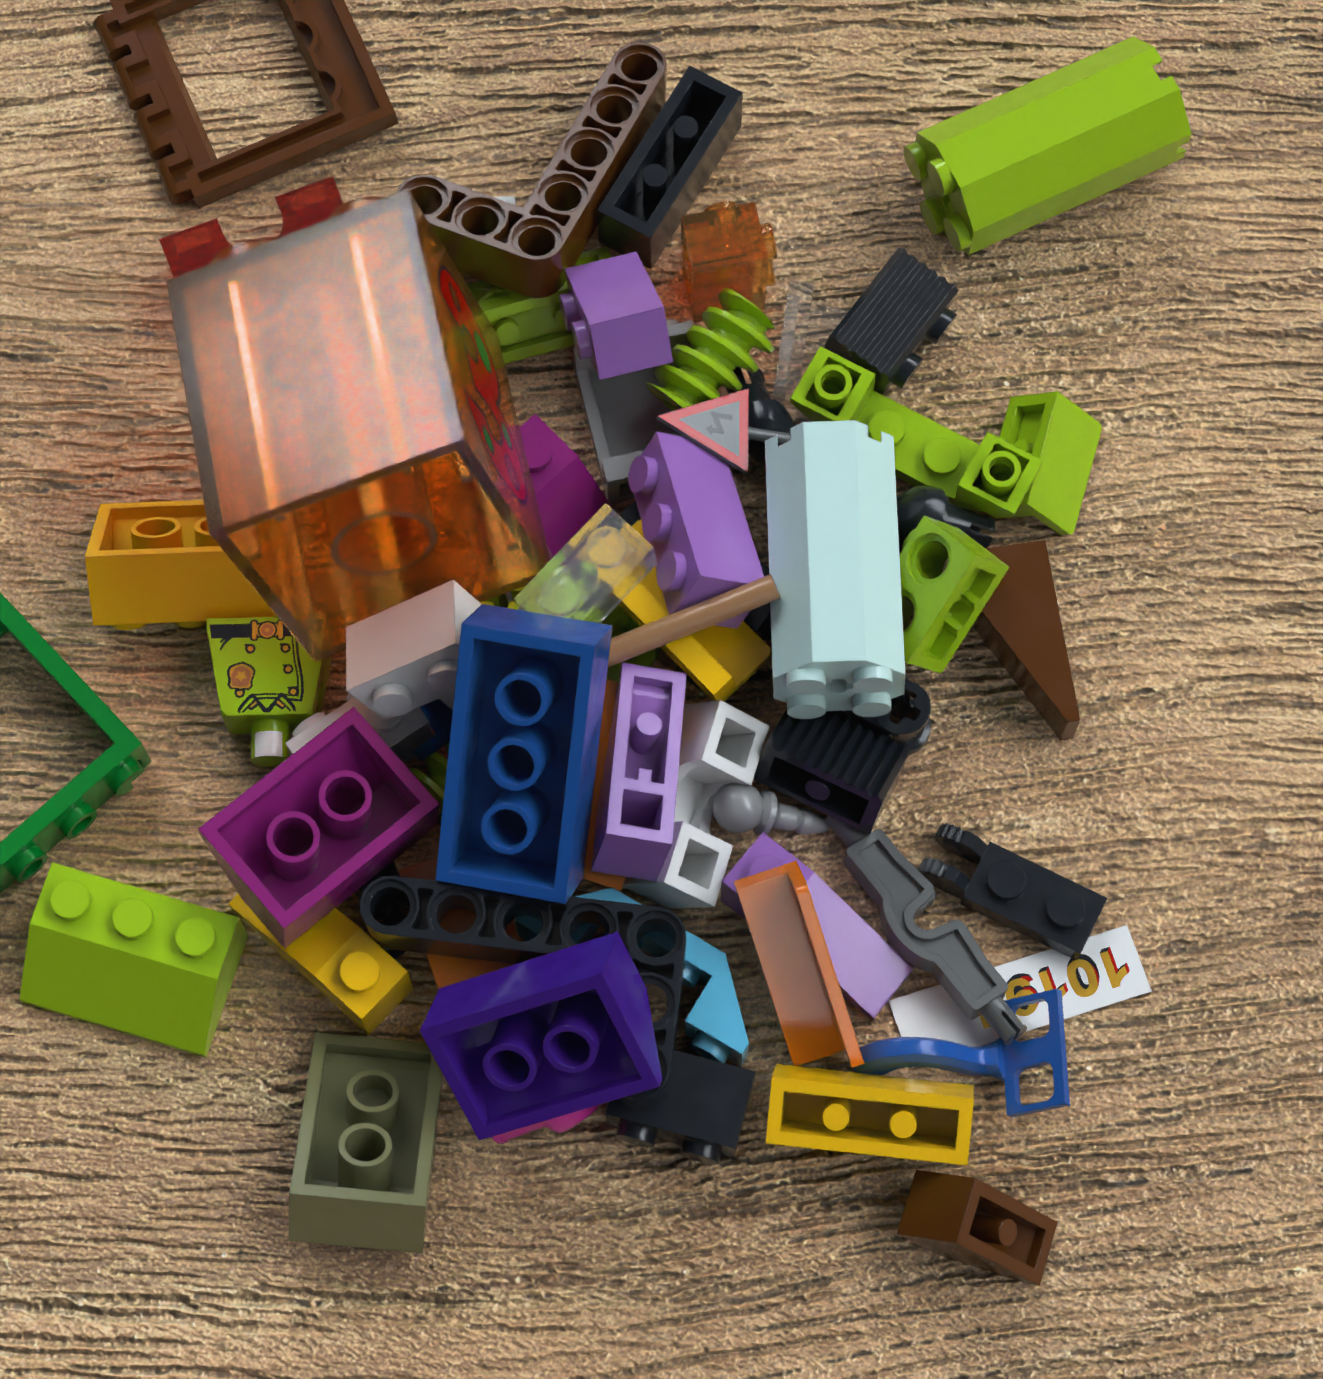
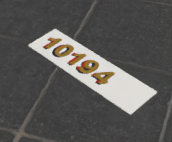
(1101, 976)

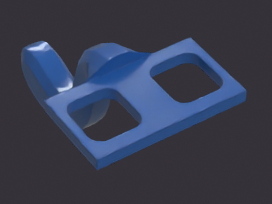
(990, 1060)

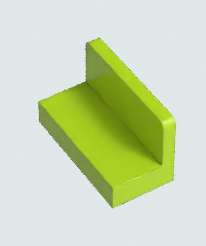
(1067, 442)

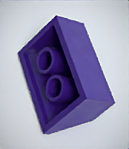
(545, 1036)

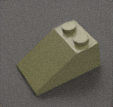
(366, 1144)

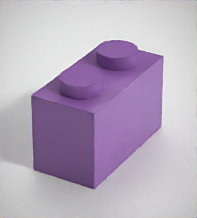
(615, 316)

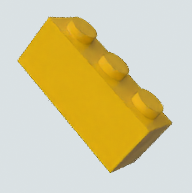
(870, 1114)

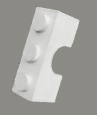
(715, 750)

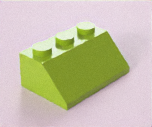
(130, 959)

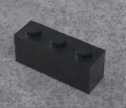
(670, 166)

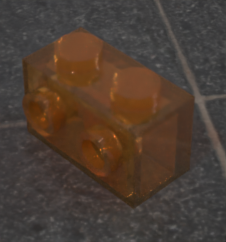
(726, 250)

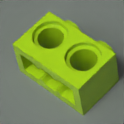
(942, 601)

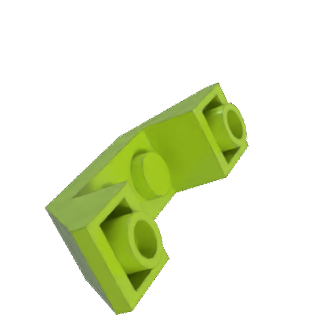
(972, 475)

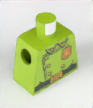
(264, 682)

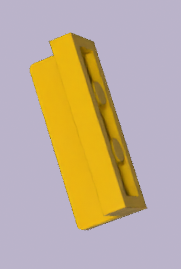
(715, 657)

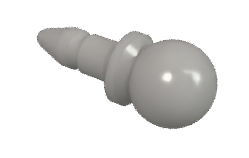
(743, 808)

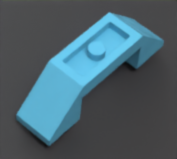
(716, 1017)

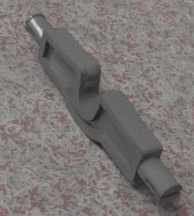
(945, 950)

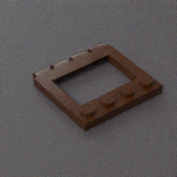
(172, 126)

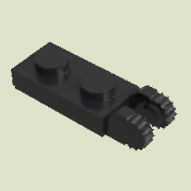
(1016, 892)

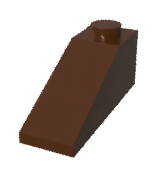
(1027, 634)

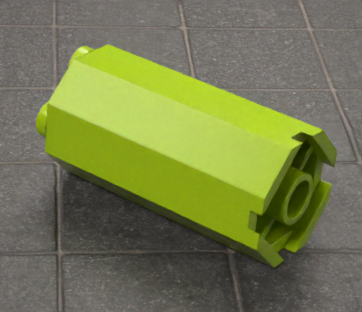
(1048, 146)

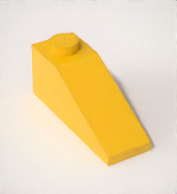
(342, 965)

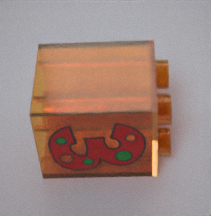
(354, 421)

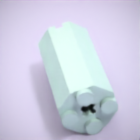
(835, 570)

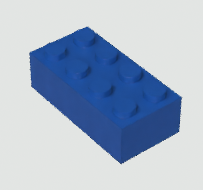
(523, 752)

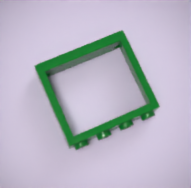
(76, 804)

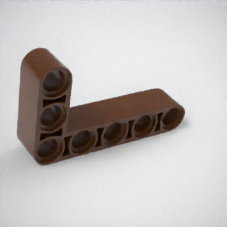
(535, 243)

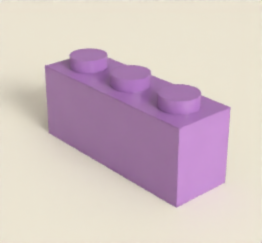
(692, 523)

